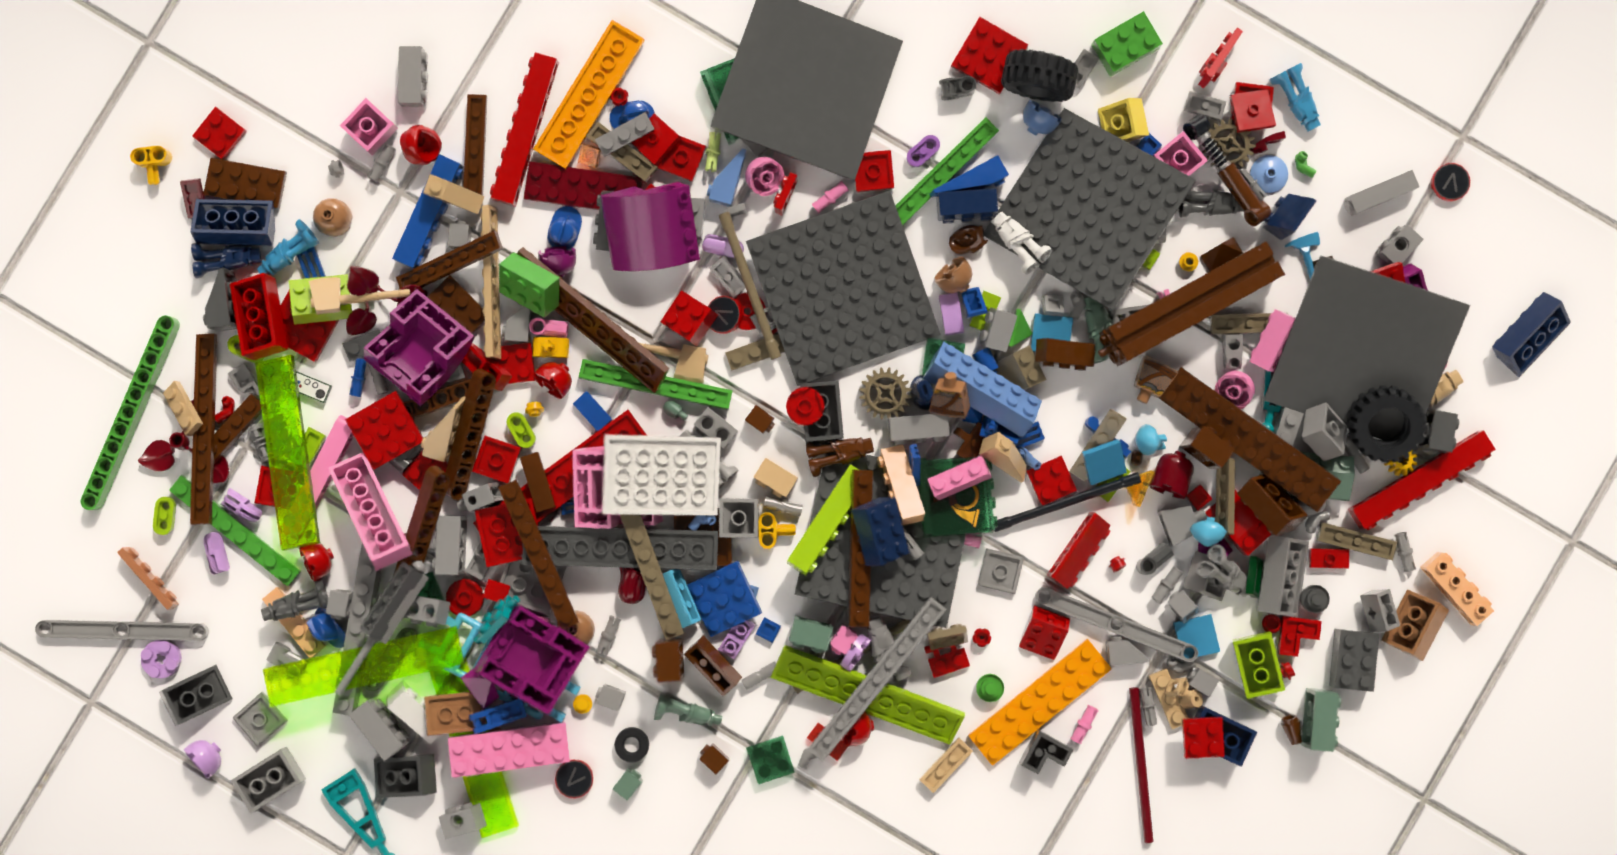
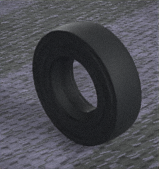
(620, 748)

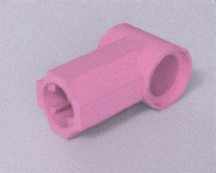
(551, 328)

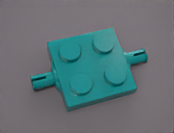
(495, 619)

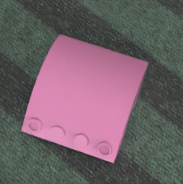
(588, 492)

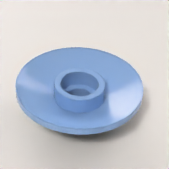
(1269, 183)

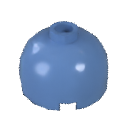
(1039, 118)

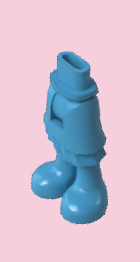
(1301, 104)
(286, 250)

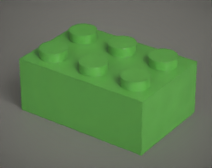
(1126, 44)
(529, 284)

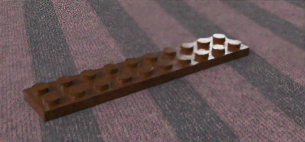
(606, 333)
(1251, 440)

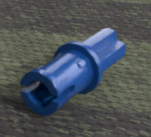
(358, 378)

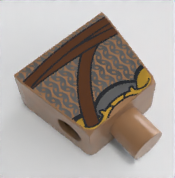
(1152, 378)
(950, 397)

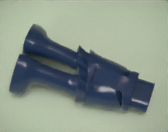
(231, 258)
(924, 392)

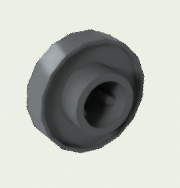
(1315, 598)

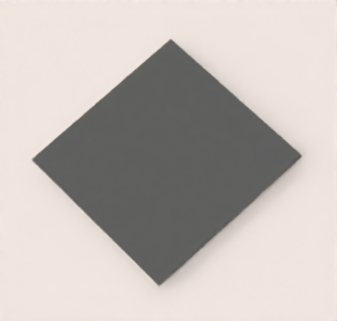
(807, 84)
(1094, 206)
(843, 287)
(1361, 335)
(897, 586)

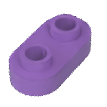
(923, 151)

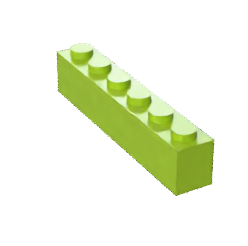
(823, 526)

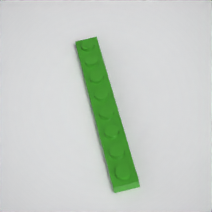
(946, 169)
(670, 387)
(242, 536)

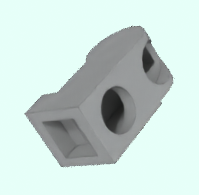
(1232, 351)

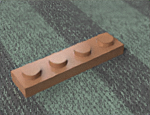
(144, 573)

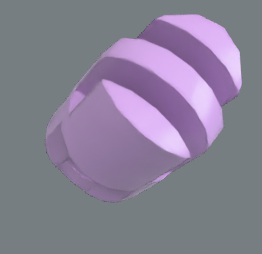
(718, 245)
(241, 506)
(215, 553)

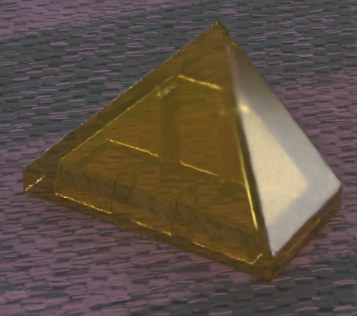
(1138, 491)

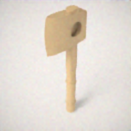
(328, 297)
(690, 361)

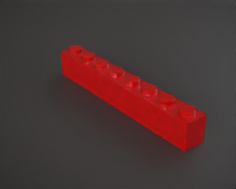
(524, 129)
(1422, 479)

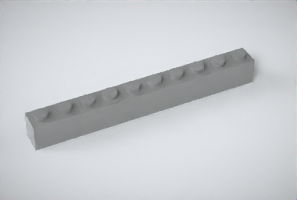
(362, 602)

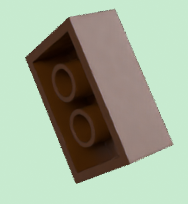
(1208, 447)
(1272, 505)
(669, 660)

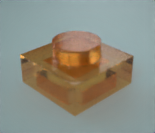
(589, 155)

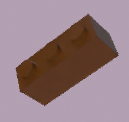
(1065, 353)
(713, 665)

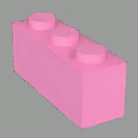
(1272, 340)
(960, 478)

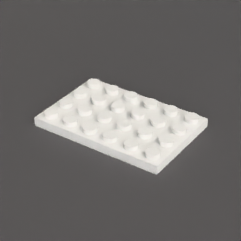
(660, 475)

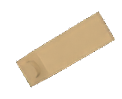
(453, 194)
(1004, 455)

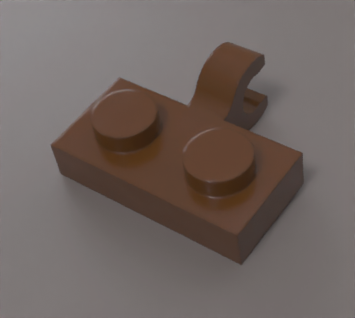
(972, 441)

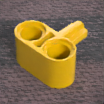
(151, 161)
(550, 347)
(774, 530)

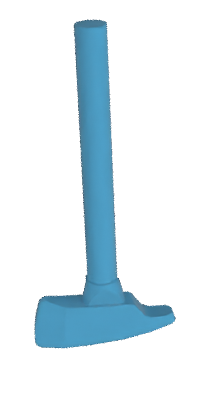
(1303, 244)

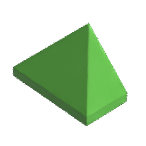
(1021, 329)

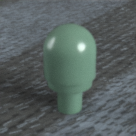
(674, 410)

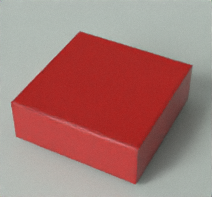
(1198, 497)

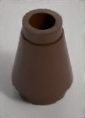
(1292, 728)

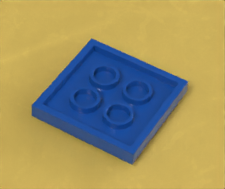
(724, 598)

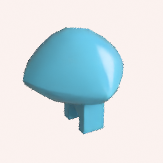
(1149, 441)
(1208, 532)

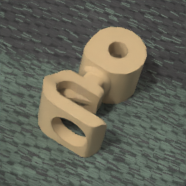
(1188, 698)

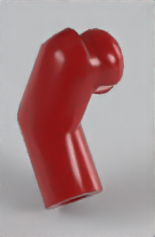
(227, 410)

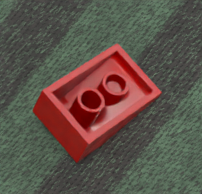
(1248, 530)

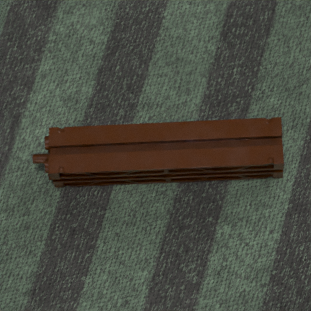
(1190, 304)

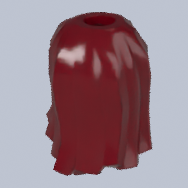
(631, 585)

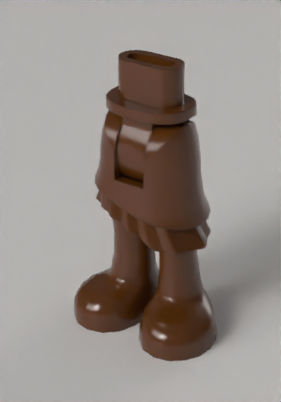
(846, 451)

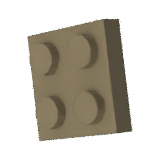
(948, 637)

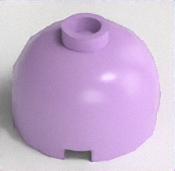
(204, 756)

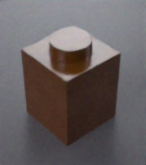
(760, 420)
(713, 758)

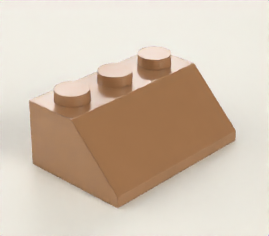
(1419, 624)

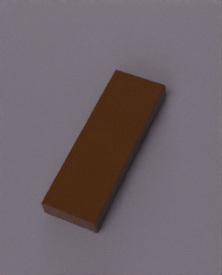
(537, 482)

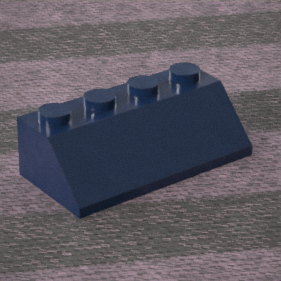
(233, 222)
(1531, 333)

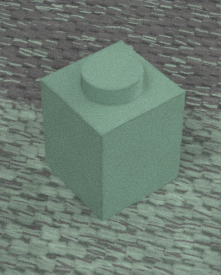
(628, 783)

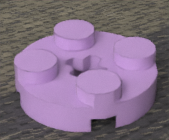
(164, 648)
(855, 653)

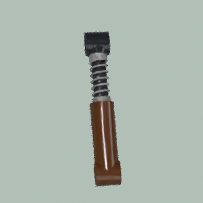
(1254, 209)

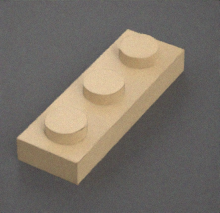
(182, 408)
(1171, 705)
(946, 765)

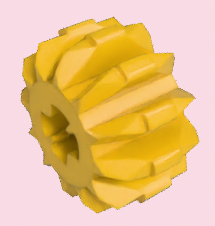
(1404, 466)

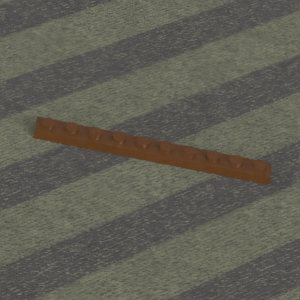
(204, 437)

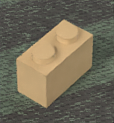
(775, 477)

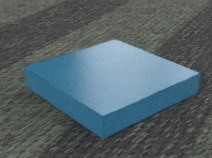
(1051, 327)
(1104, 462)
(1199, 633)

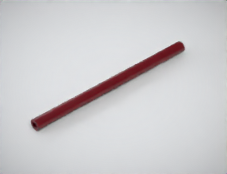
(1141, 765)

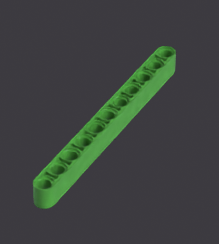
(122, 418)

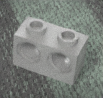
(718, 424)
(339, 603)
(426, 611)

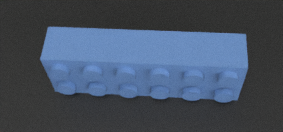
(986, 390)

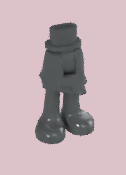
(1217, 203)
(295, 602)

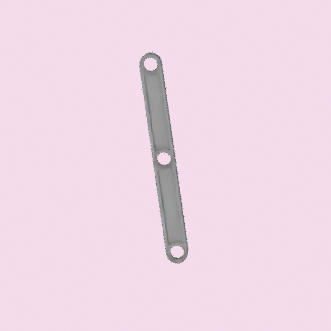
(1128, 629)
(109, 630)

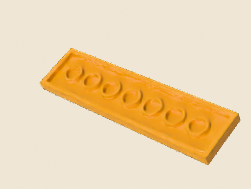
(589, 94)
(1039, 702)

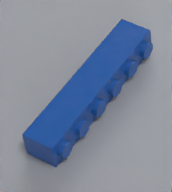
(426, 217)

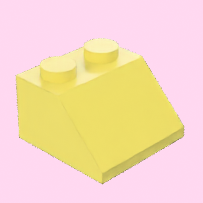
(1125, 119)

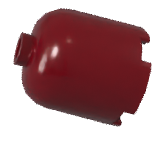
(1173, 474)

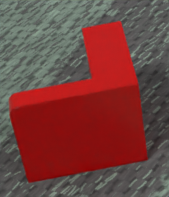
(496, 590)

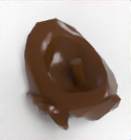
(967, 239)

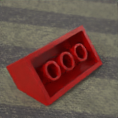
(1079, 549)

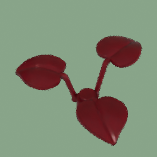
(366, 281)
(159, 456)

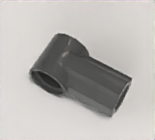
(403, 461)
(1155, 558)

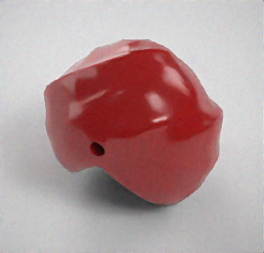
(420, 145)

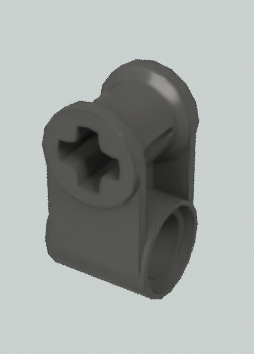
(955, 87)

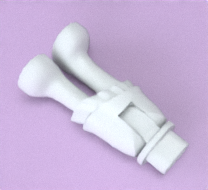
(1014, 235)

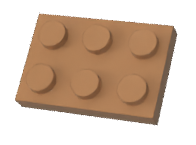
(450, 713)

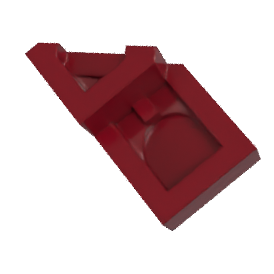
(1261, 146)

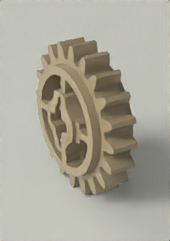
(1236, 148)
(897, 405)

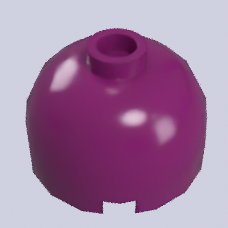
(558, 259)

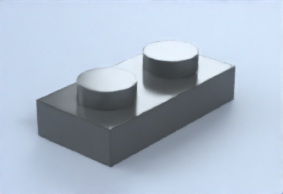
(355, 347)

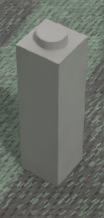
(1381, 193)

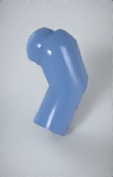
(1029, 459)
(702, 519)

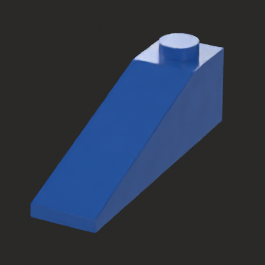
(981, 177)

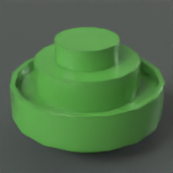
(990, 687)

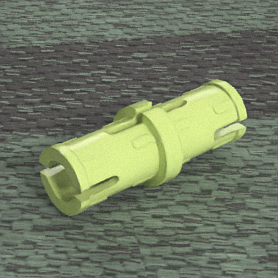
(713, 151)

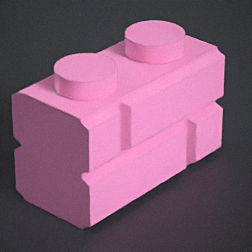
(843, 639)

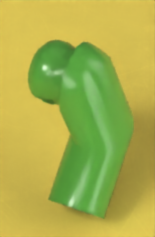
(1302, 166)

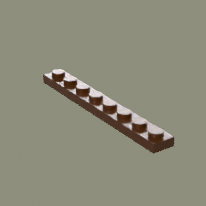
(538, 554)
(859, 573)

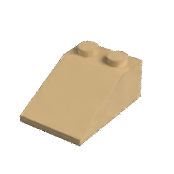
(440, 440)

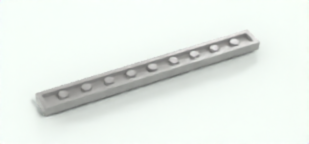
(876, 679)

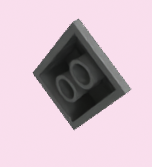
(219, 308)
(195, 695)
(405, 776)

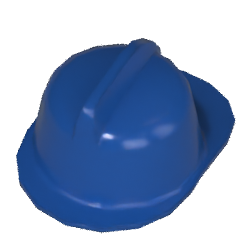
(632, 109)
(564, 227)
(326, 628)

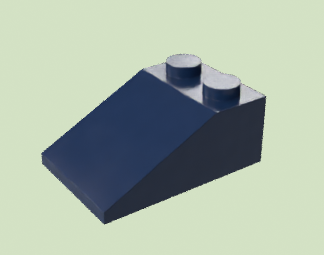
(1288, 215)

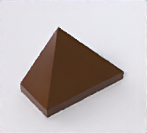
(1221, 254)

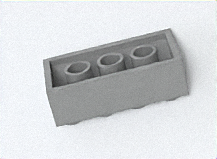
(1283, 576)

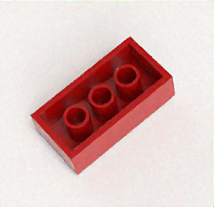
(258, 316)

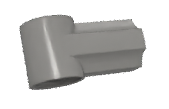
(282, 654)

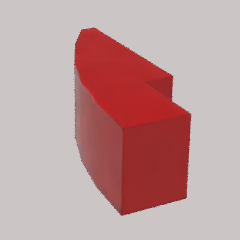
(477, 359)

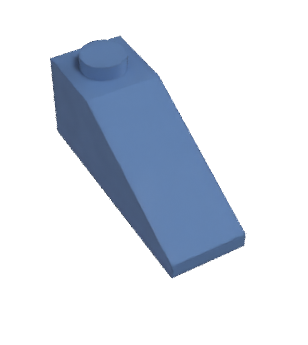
(726, 183)

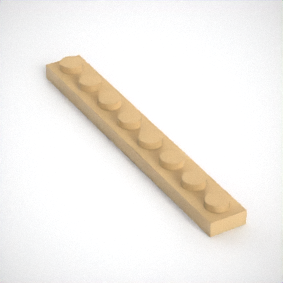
(490, 291)

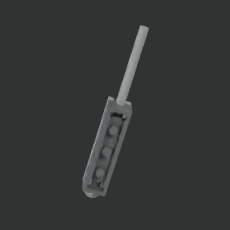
(388, 612)

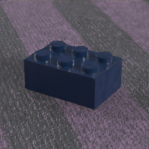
(967, 205)
(880, 531)
(1236, 736)

